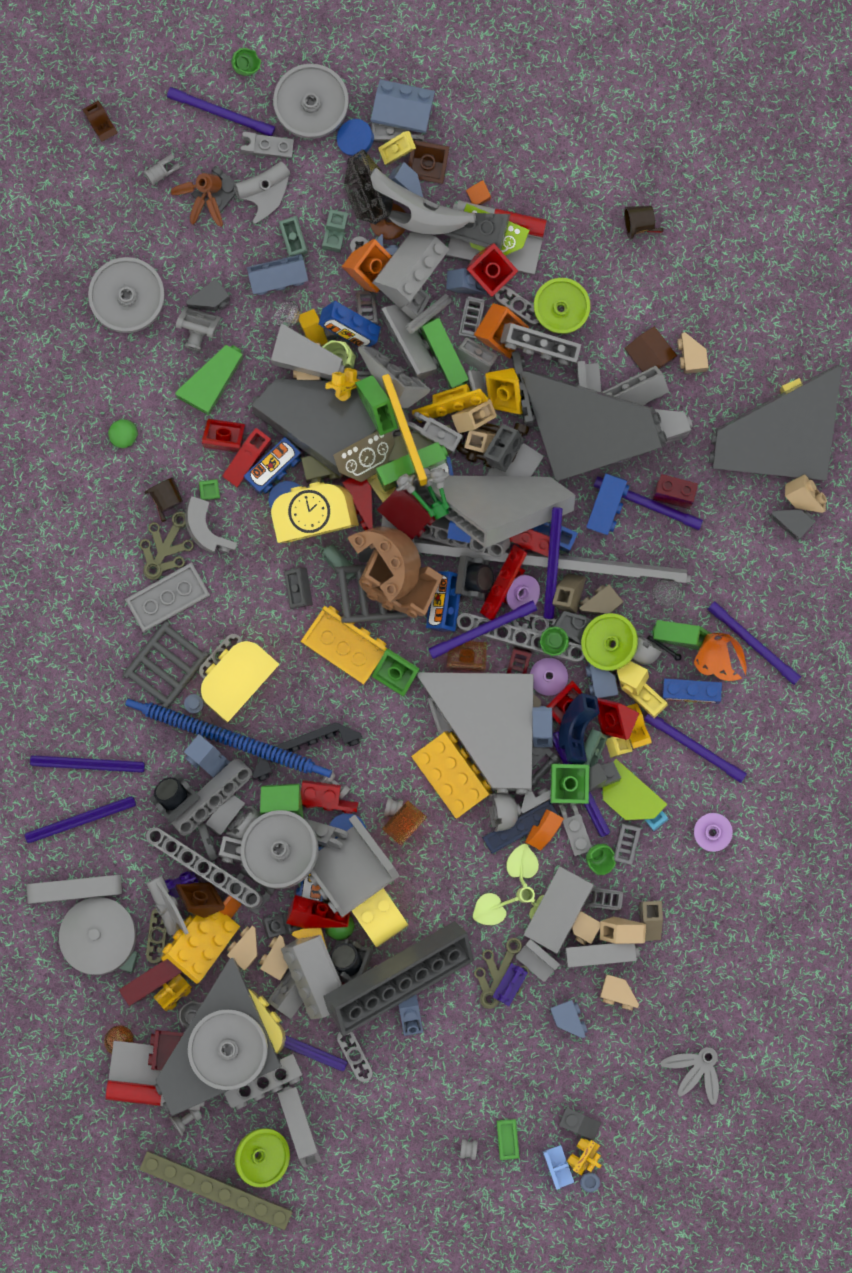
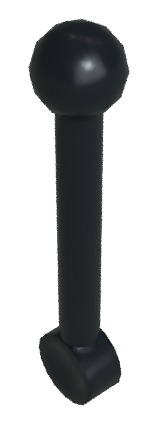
(677, 657)

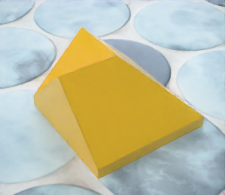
(504, 390)

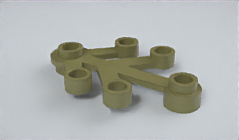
(164, 548)
(497, 975)

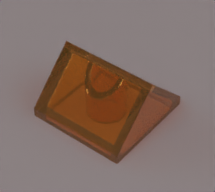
(468, 657)
(404, 823)

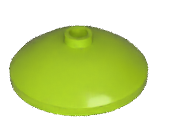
(562, 293)
(598, 638)
(269, 1164)

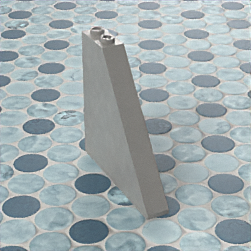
(499, 506)
(491, 722)

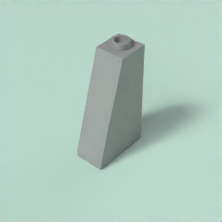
(303, 355)
(600, 954)
(299, 1126)

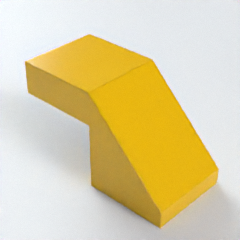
(639, 735)

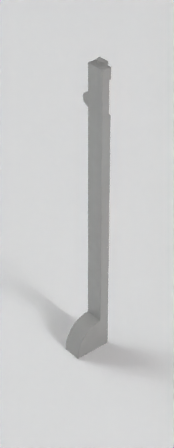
(564, 562)

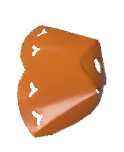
(716, 657)

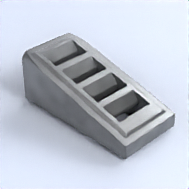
(367, 294)
(475, 301)
(625, 825)
(618, 905)

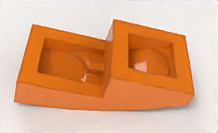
(546, 829)

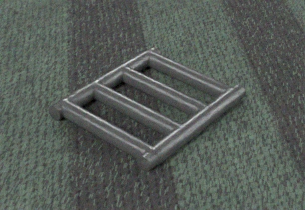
(364, 616)
(153, 643)

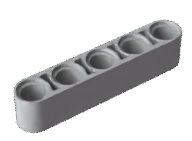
(439, 530)
(213, 795)
(74, 889)

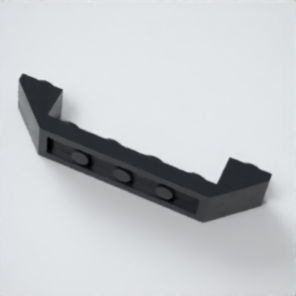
(348, 736)

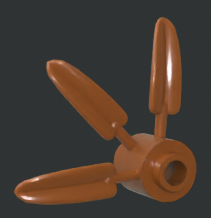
(207, 184)

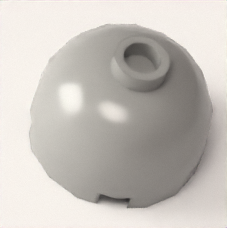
(646, 652)
(503, 811)
(242, 822)

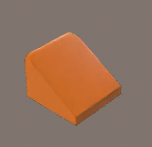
(479, 193)
(231, 906)

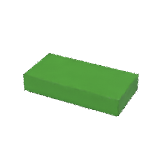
(507, 1139)

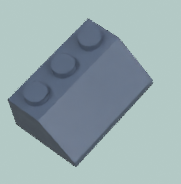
(402, 106)

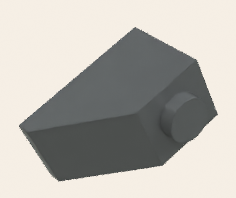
(210, 298)
(794, 522)
(579, 1123)

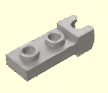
(267, 145)

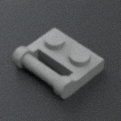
(198, 321)

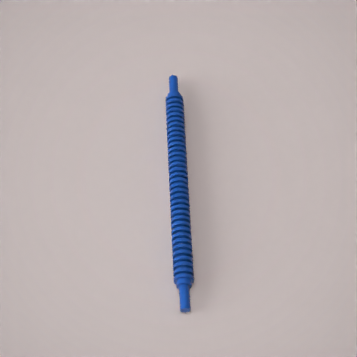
(228, 738)

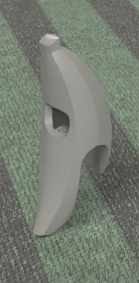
(425, 215)

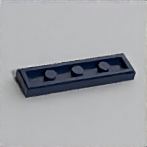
(497, 840)

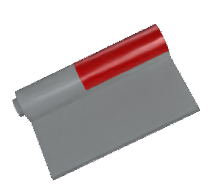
(523, 259)
(132, 1077)

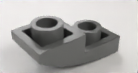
(277, 926)

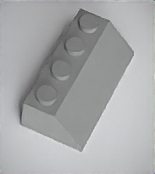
(410, 267)
(410, 345)
(312, 973)

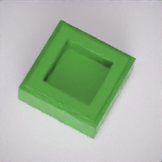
(209, 490)

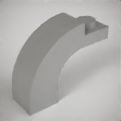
(196, 525)

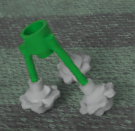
(437, 476)

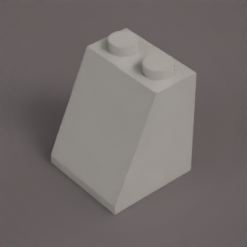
(674, 424)

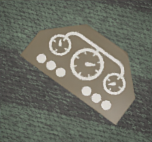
(364, 456)

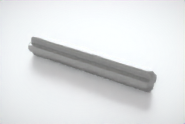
(428, 314)

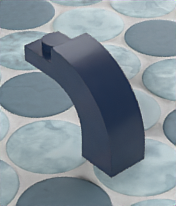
(573, 726)

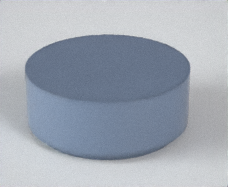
(590, 1182)

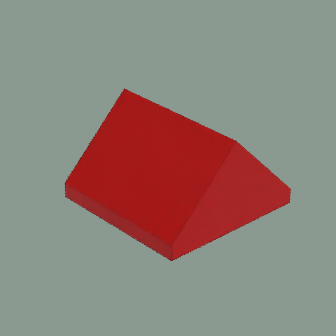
(491, 269)
(223, 435)
(563, 700)
(616, 719)

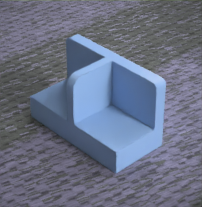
(558, 1167)

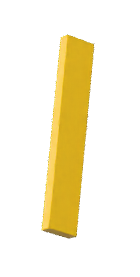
(404, 429)

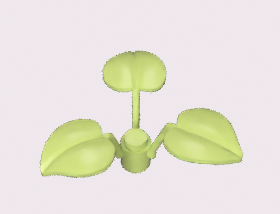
(520, 864)

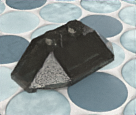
(365, 200)

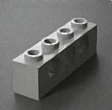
(293, 1075)

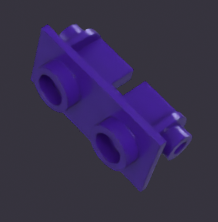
(184, 878)
(510, 984)

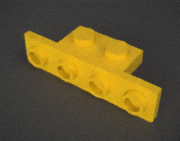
(452, 401)

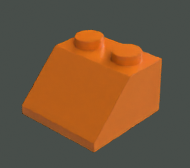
(366, 264)
(492, 326)

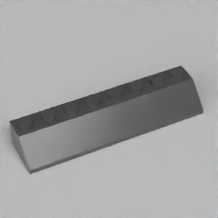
(399, 978)

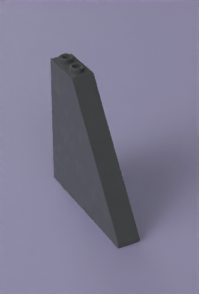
(314, 417)
(589, 427)
(785, 434)
(177, 1079)

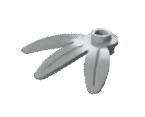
(701, 1066)

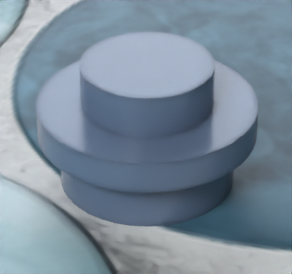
(193, 703)

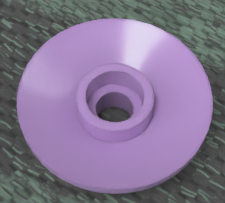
(529, 591)
(556, 684)
(720, 825)

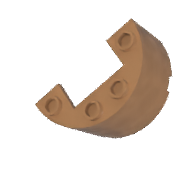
(399, 555)
(413, 604)

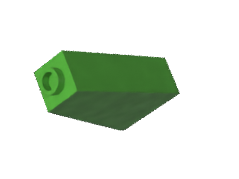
(444, 352)
(209, 382)
(430, 458)

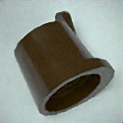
(640, 220)
(165, 496)

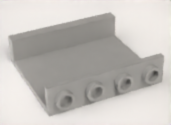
(353, 872)

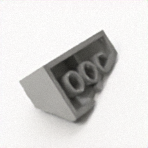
(408, 389)

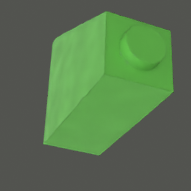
(377, 405)
(679, 634)

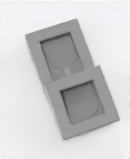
(224, 815)

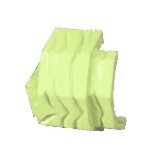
(343, 351)

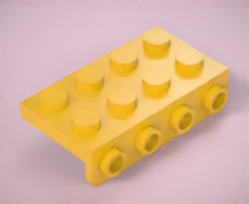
(344, 645)
(452, 773)
(202, 945)

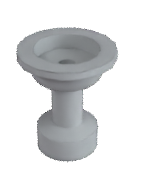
(343, 791)
(180, 1124)

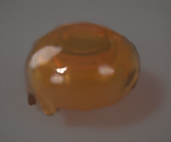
(117, 1033)

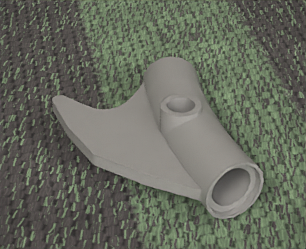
(266, 198)
(166, 906)

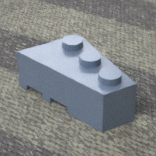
(206, 756)

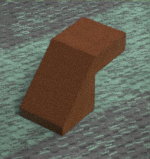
(99, 121)

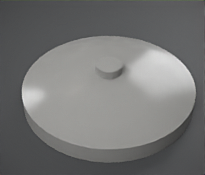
(310, 101)
(126, 295)
(279, 849)
(97, 936)
(227, 1049)

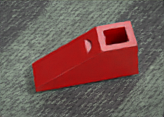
(247, 457)
(362, 500)
(314, 914)

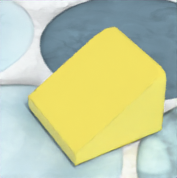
(618, 746)

